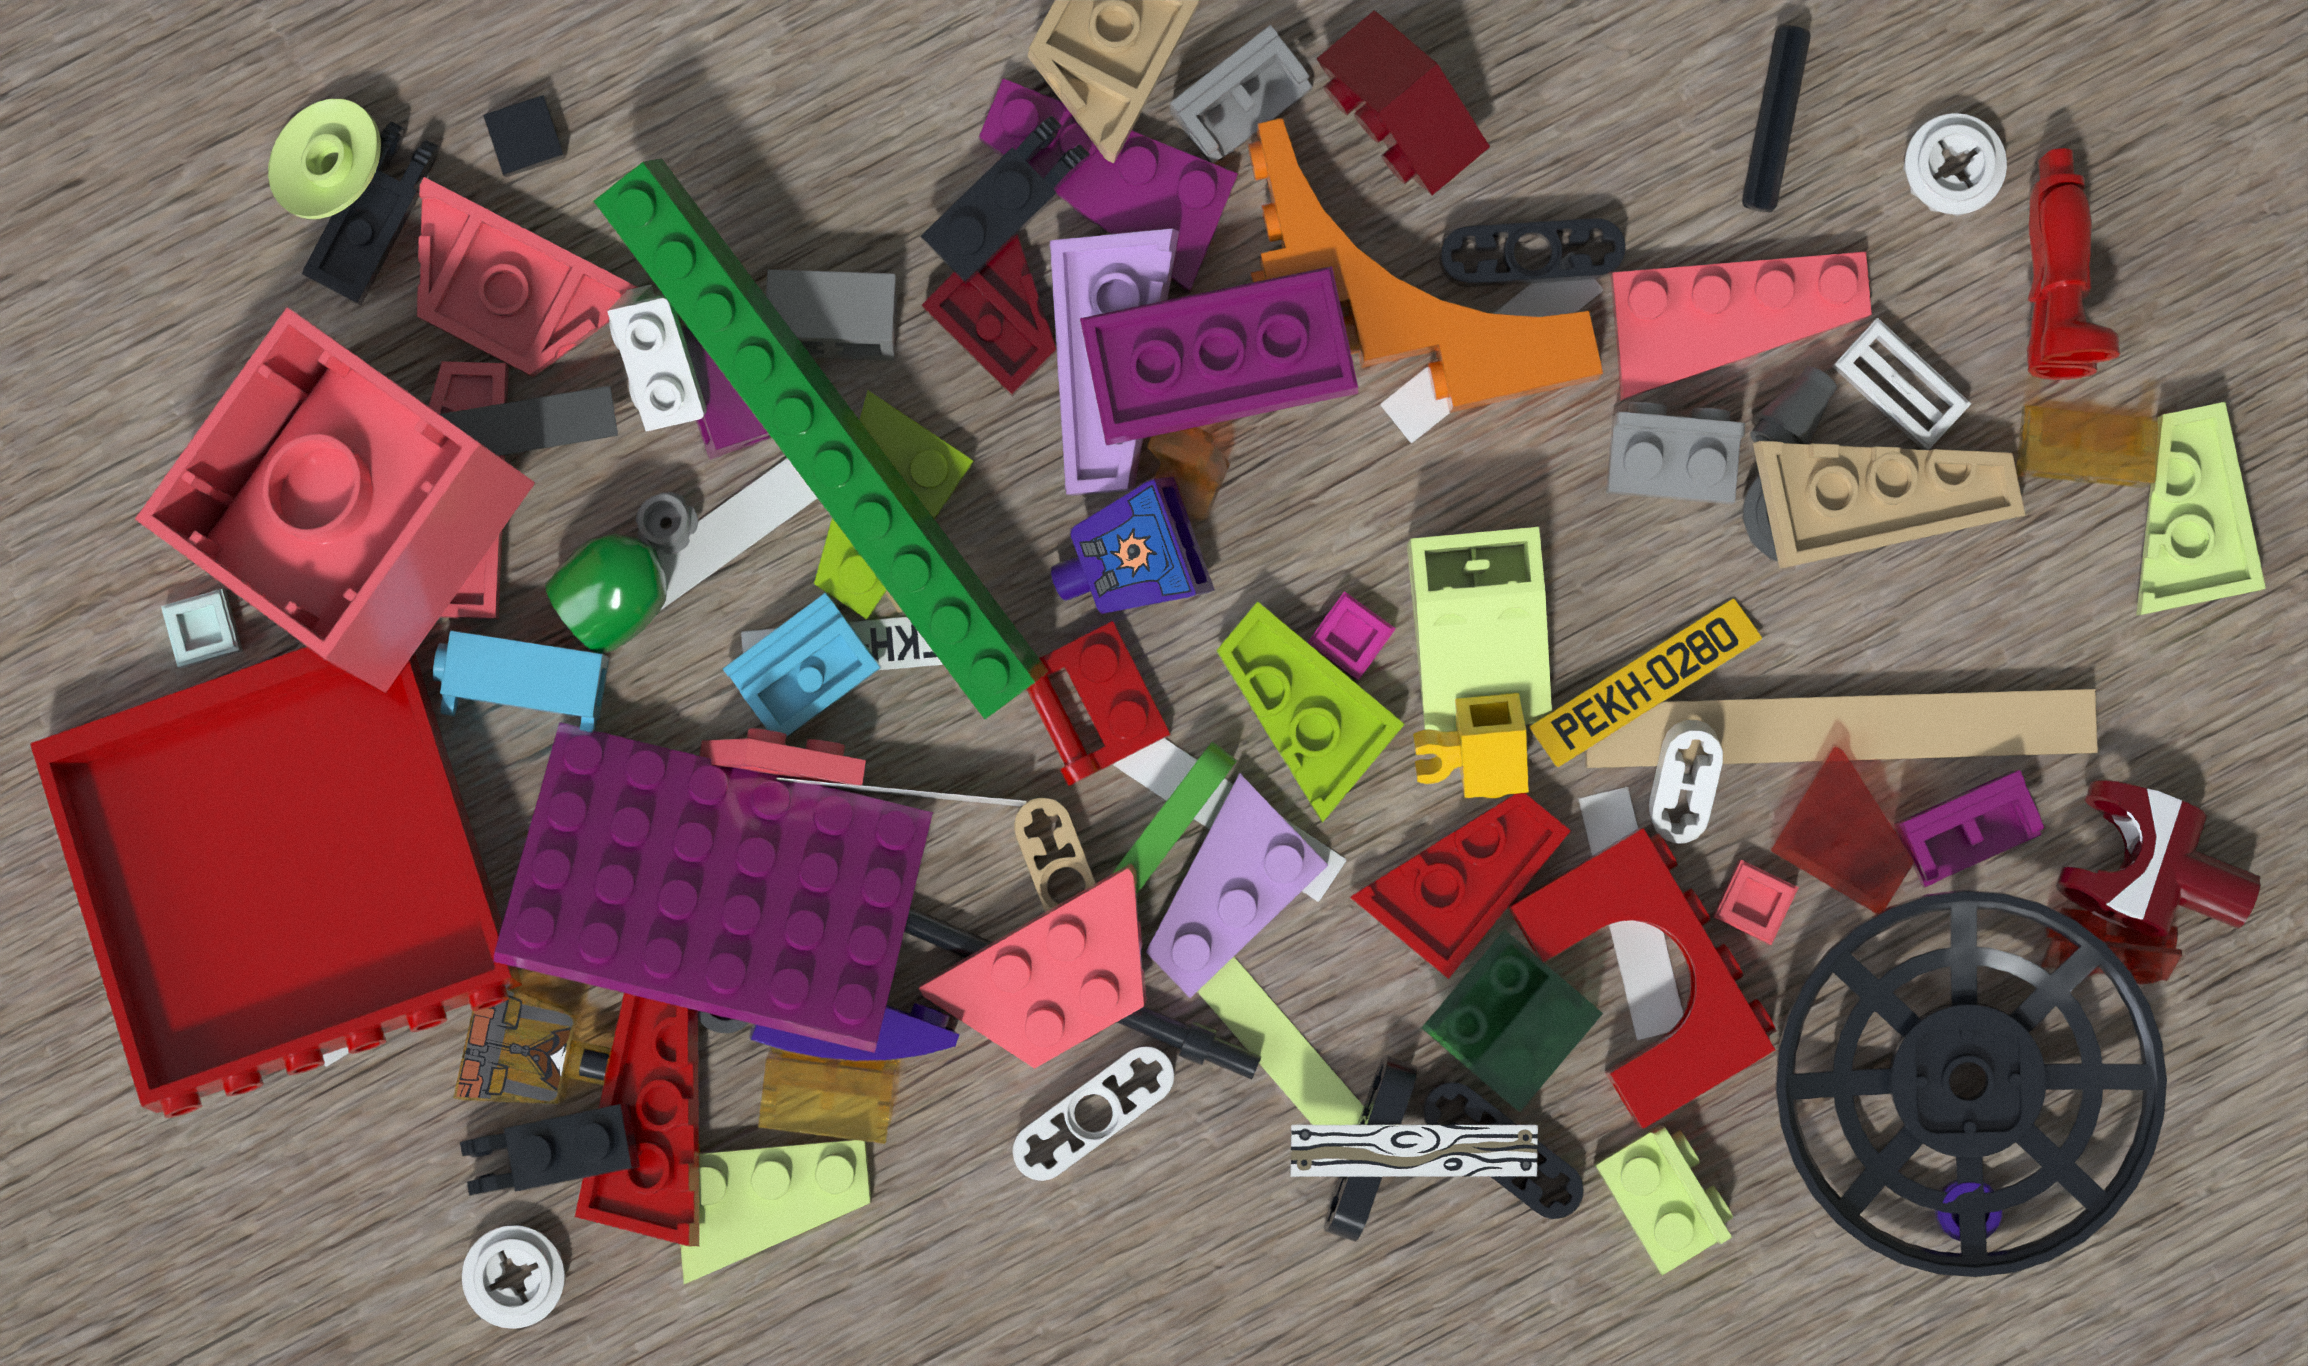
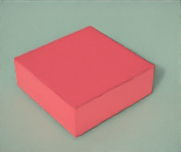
(1755, 902)

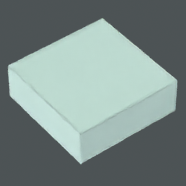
(201, 628)

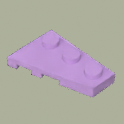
(1233, 889)

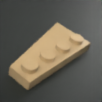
(1863, 498)

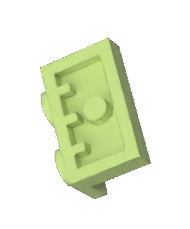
(1663, 1197)

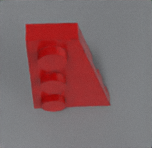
(1463, 882)

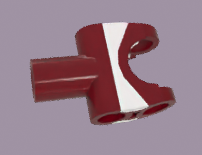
(2158, 865)

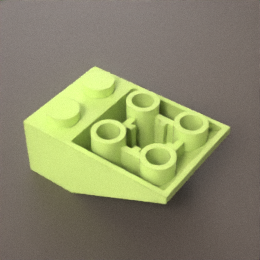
(1480, 621)

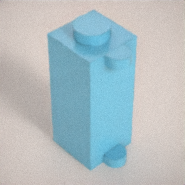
(520, 676)

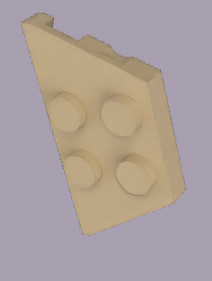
(1108, 60)

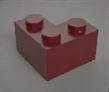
(1403, 101)

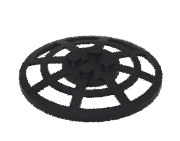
(1995, 1116)

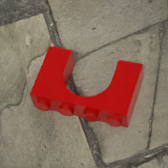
(1718, 1027)

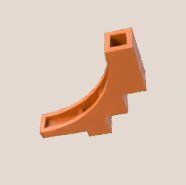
(1478, 353)

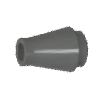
(1796, 410)

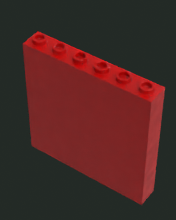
(272, 873)

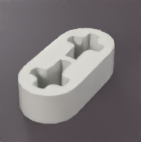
(1700, 784)

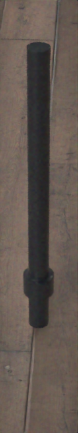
(1194, 1041)

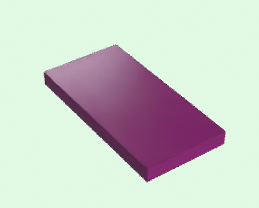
(1219, 355)

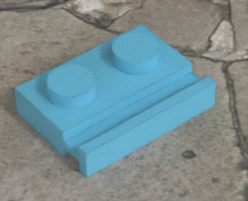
(802, 667)

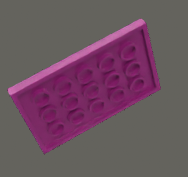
(714, 887)

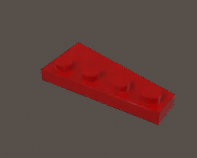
(657, 1075)

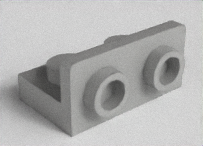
(1674, 454)

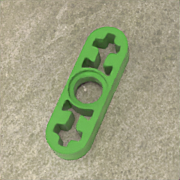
(1178, 812)

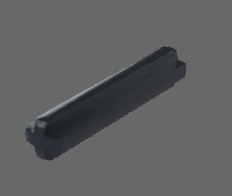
(1776, 118)

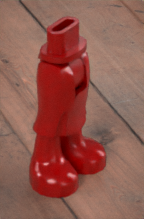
(2060, 241)

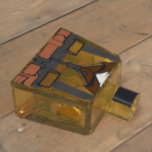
(527, 1052)

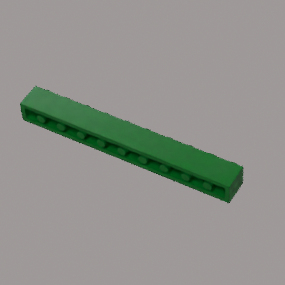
(820, 436)

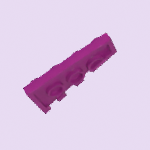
(1142, 191)

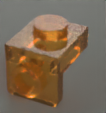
(1195, 465)

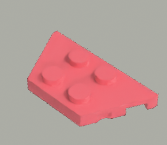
(505, 284)
(1053, 975)

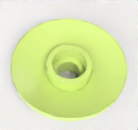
(324, 158)

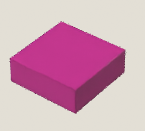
(1351, 636)

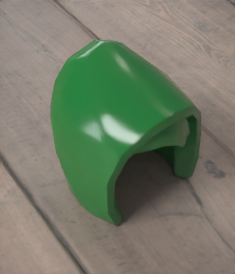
(608, 590)

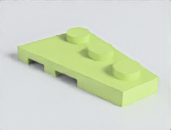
(2197, 516)
(771, 1195)

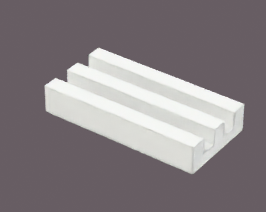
(1895, 413)

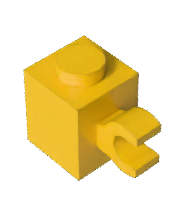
(1485, 747)

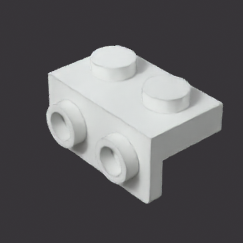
(655, 359)

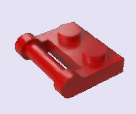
(1112, 696)

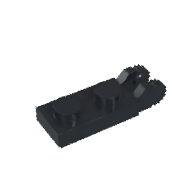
(1000, 204)
(365, 232)
(558, 1150)

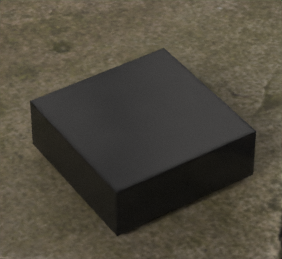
(524, 136)

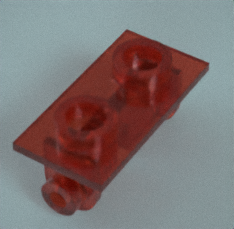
(2143, 955)

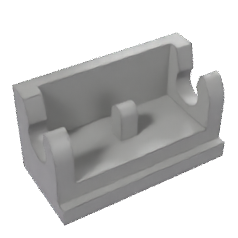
(1240, 93)
(838, 311)

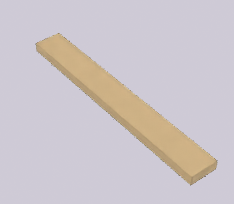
(1865, 728)

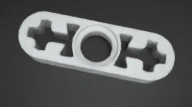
(1045, 1128)

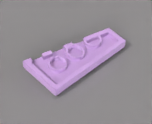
(1089, 280)

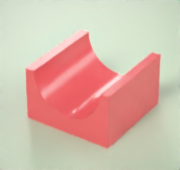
(334, 501)

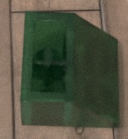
(1511, 1020)

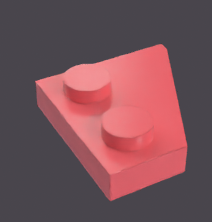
(767, 753)

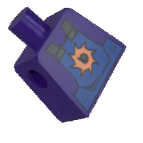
(1135, 552)

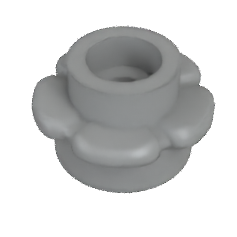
(657, 509)

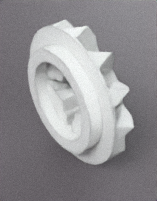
(1957, 134)
(485, 1265)

